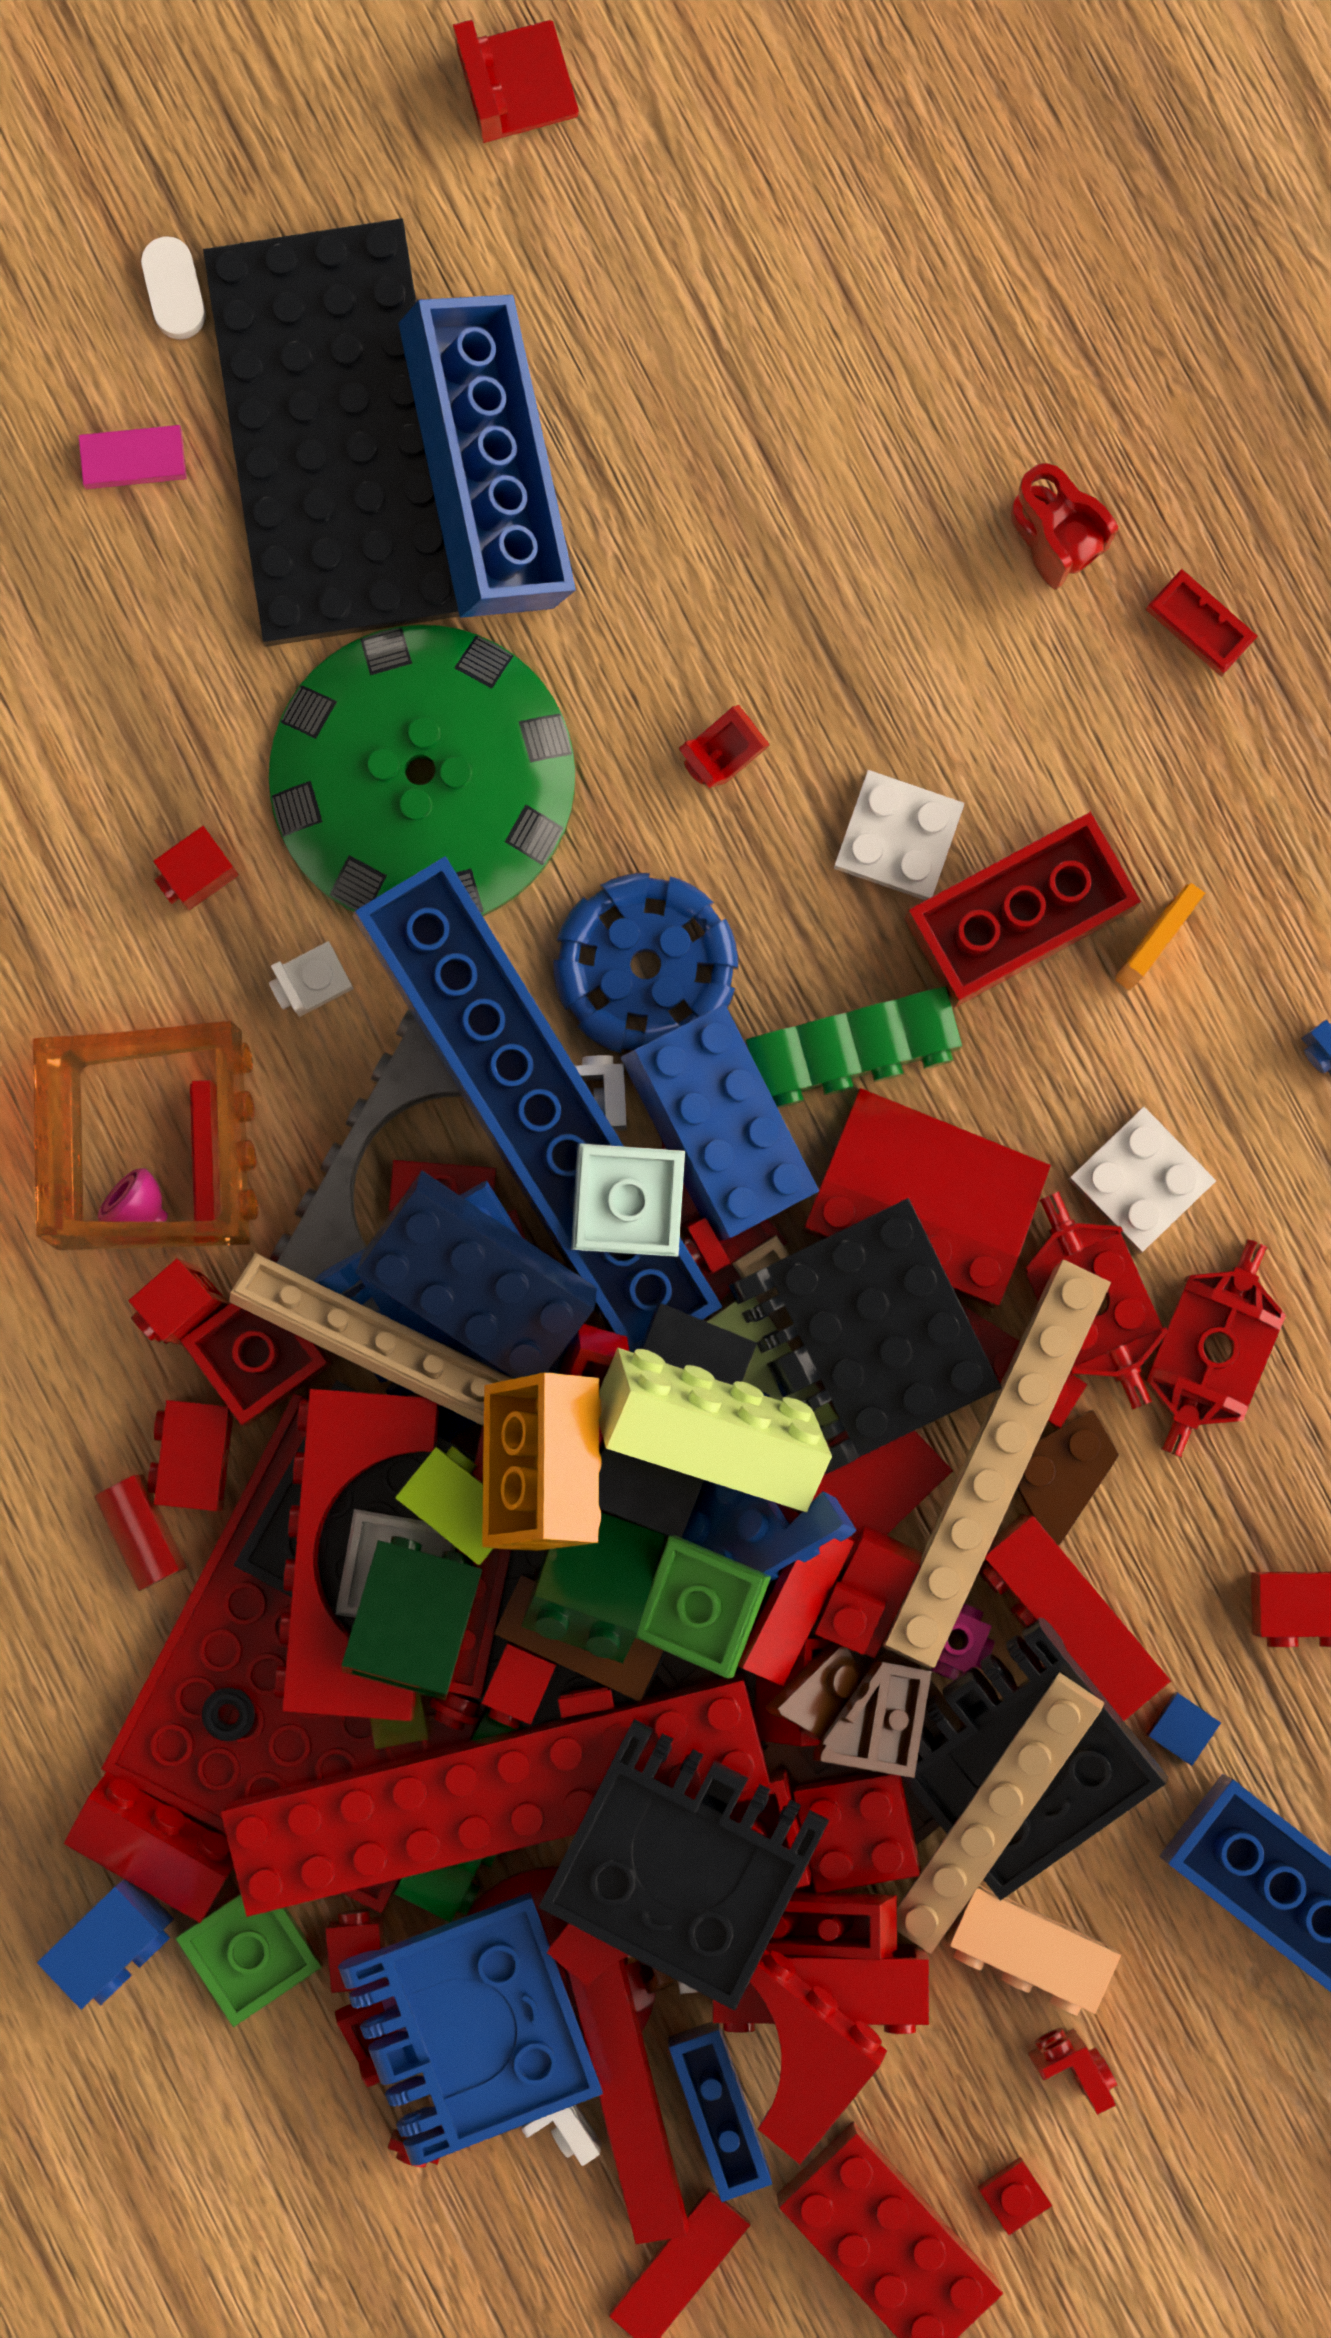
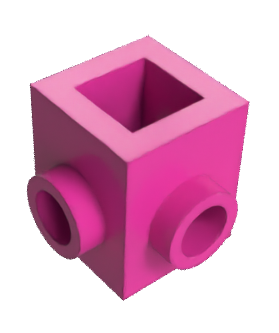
(974, 1647)

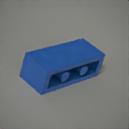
(719, 2110)

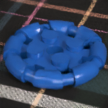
(636, 934)

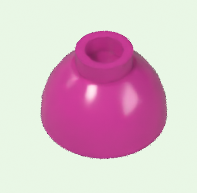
(134, 1200)

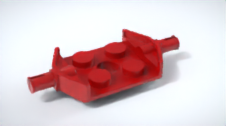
(1129, 1325)
(1184, 1377)

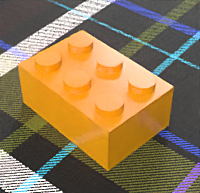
(541, 1462)

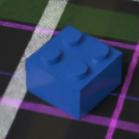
(98, 1948)

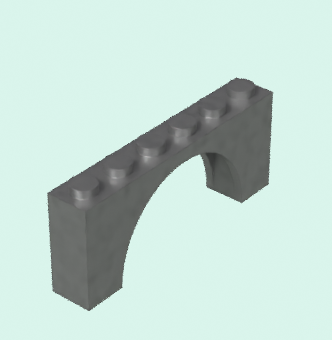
(328, 1215)

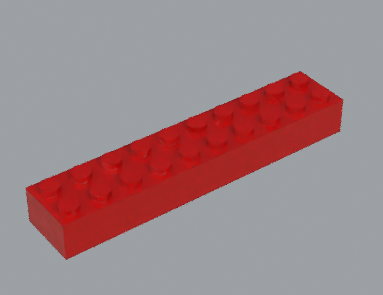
(472, 1796)

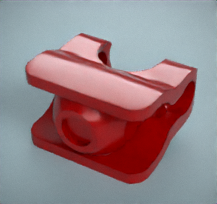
(1066, 527)

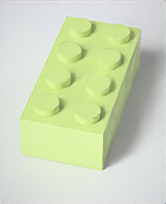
(712, 1429)

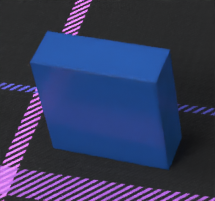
(1183, 1728)

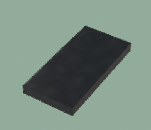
(652, 1493)

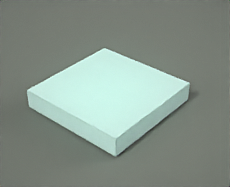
(628, 1200)

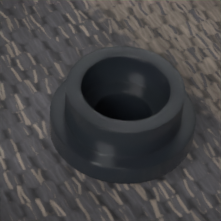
(213, 1721)

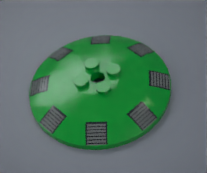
(435, 696)

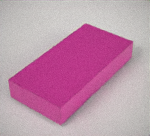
(132, 457)

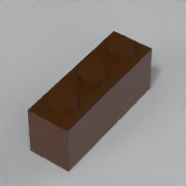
(627, 1678)

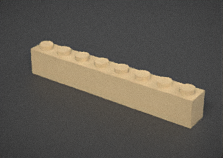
(996, 1463)

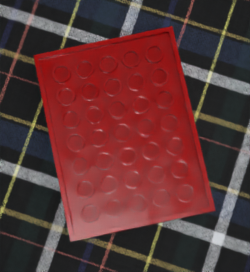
(232, 1641)

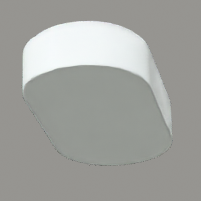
(173, 287)

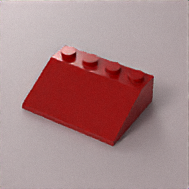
(963, 1187)

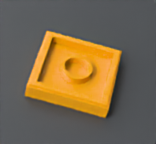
(1159, 936)

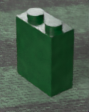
(596, 1590)
(412, 1618)

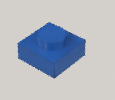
(1319, 1047)

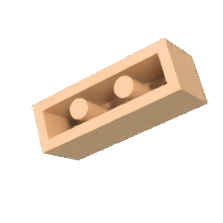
(1033, 1951)

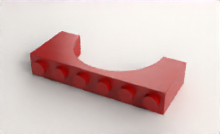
(342, 1441)
(822, 2050)

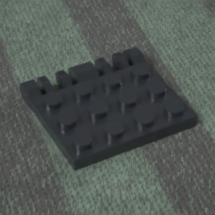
(873, 1329)
(1092, 1789)
(677, 1874)

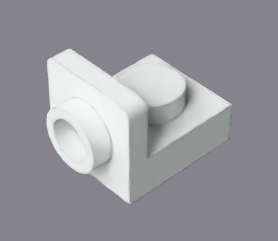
(310, 980)
(612, 1096)
(571, 2133)

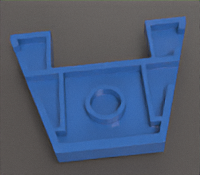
(757, 1531)

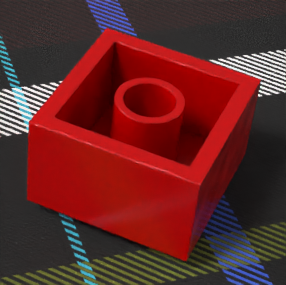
(253, 1361)

